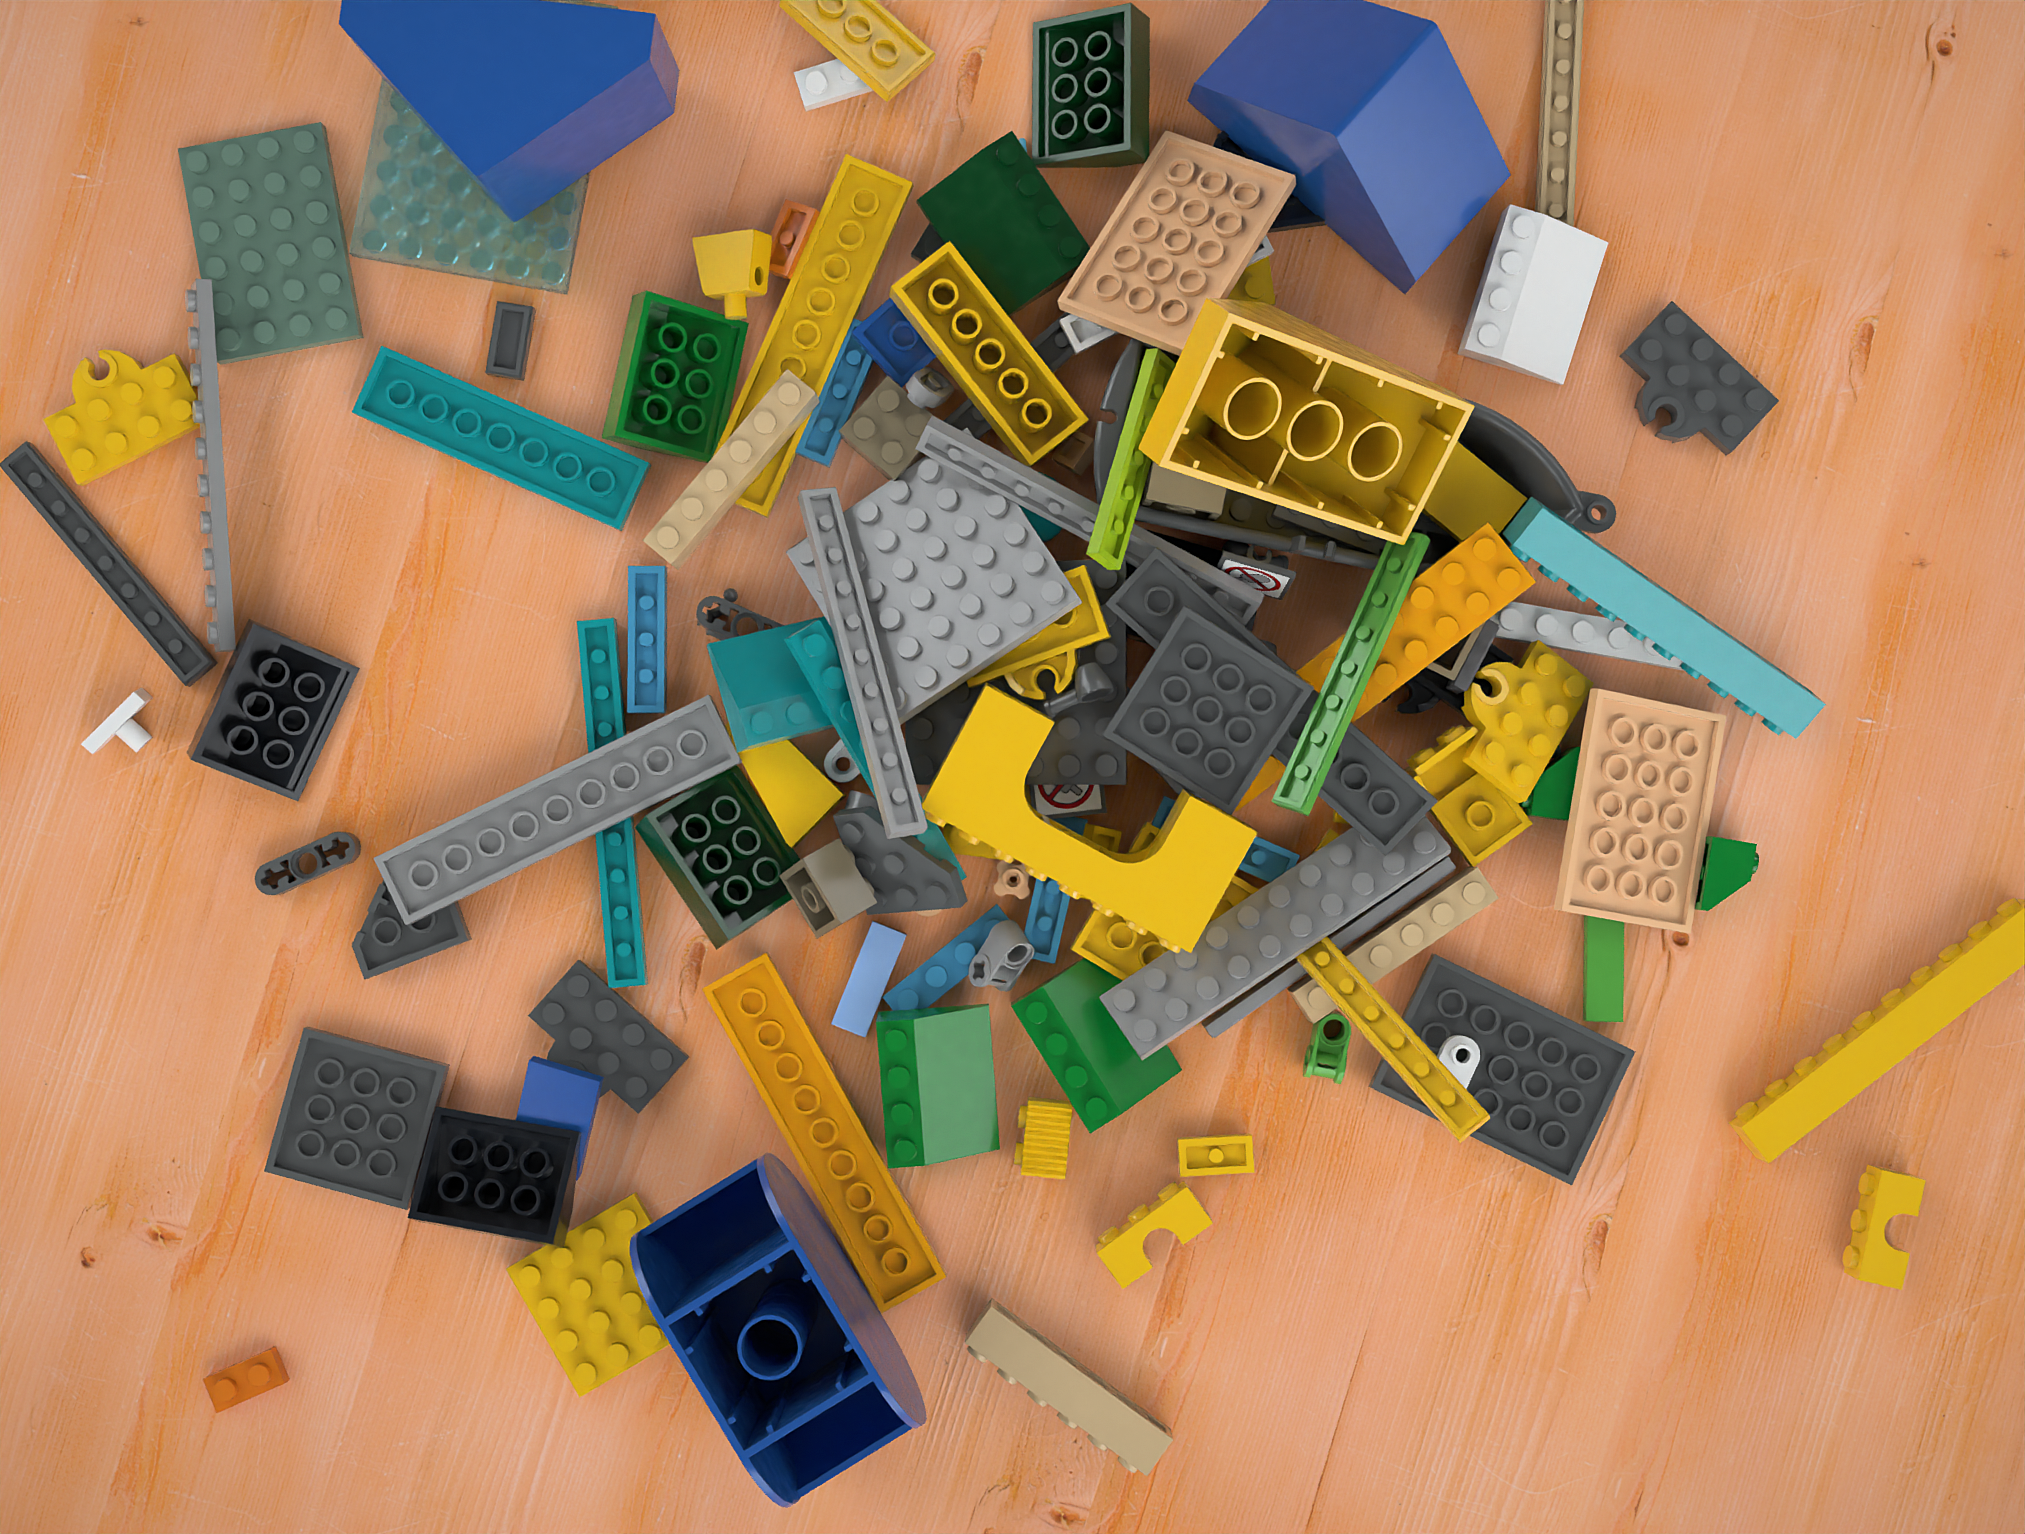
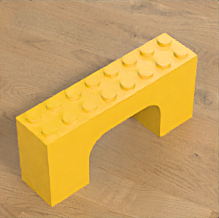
(1159, 889)

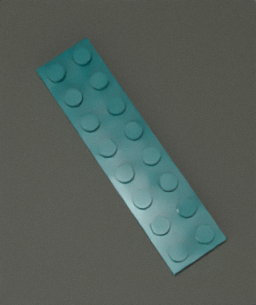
(501, 438)

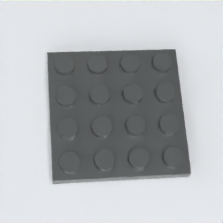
(1208, 710)
(356, 1117)

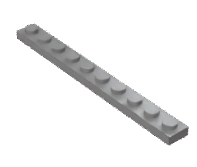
(210, 450)
(1073, 510)
(862, 664)

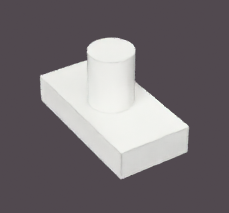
(122, 725)

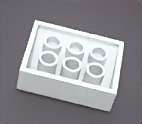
(1533, 295)

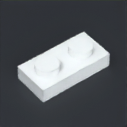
(828, 84)

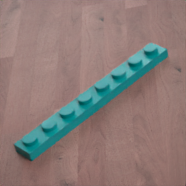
(824, 672)

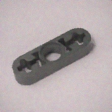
(725, 607)
(279, 864)

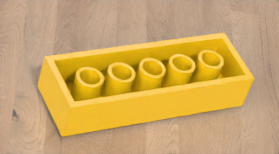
(987, 355)

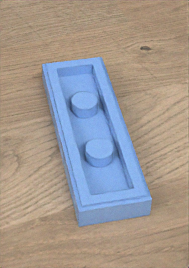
(869, 979)

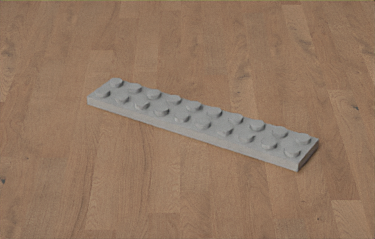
(557, 810)
(1265, 933)

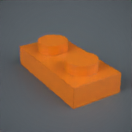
(790, 237)
(246, 1379)

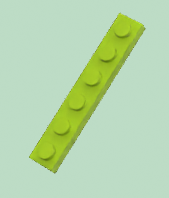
(1129, 465)

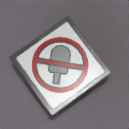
(1260, 575)
(1068, 800)

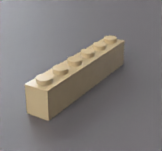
(732, 469)
(1403, 936)
(1068, 1387)

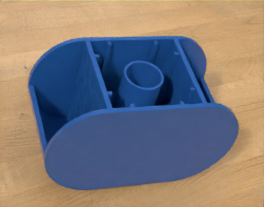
(776, 1330)

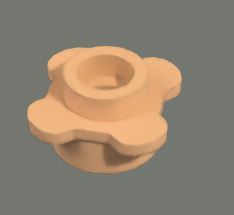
(1004, 885)

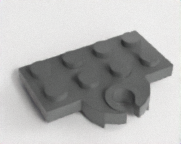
(1694, 383)
(606, 1037)

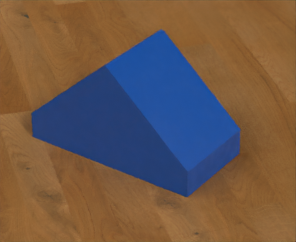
(521, 86)
(1365, 121)

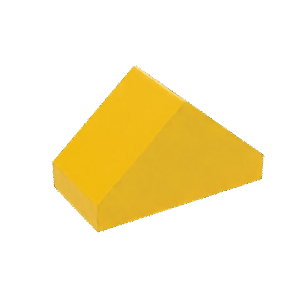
(1303, 420)

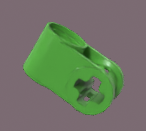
(1327, 1050)

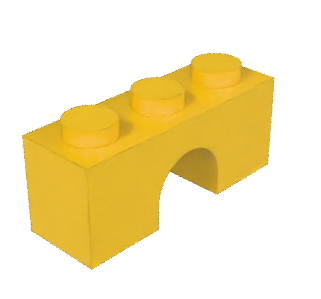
(1882, 1197)
(1174, 1210)

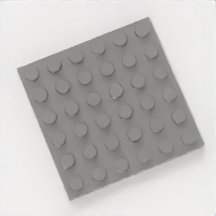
(946, 579)

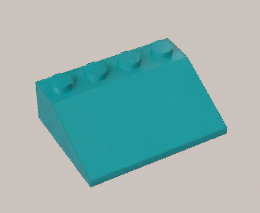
(765, 687)

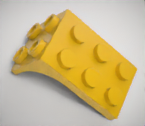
(1469, 806)

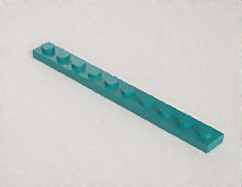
(617, 843)

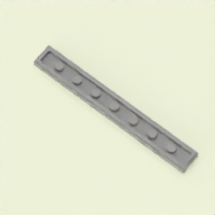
(1341, 938)

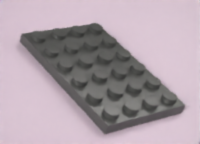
(1536, 1070)

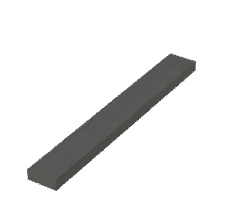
(108, 563)

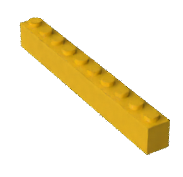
(1884, 1035)

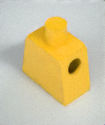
(734, 268)

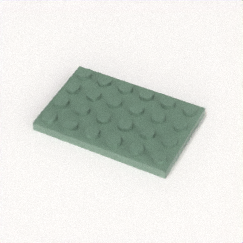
(271, 242)

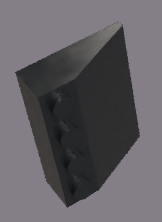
(272, 711)
(497, 1177)

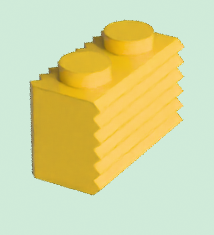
(1045, 1137)

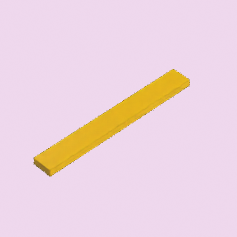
(1394, 1039)

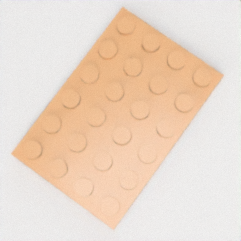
(1176, 241)
(1640, 811)

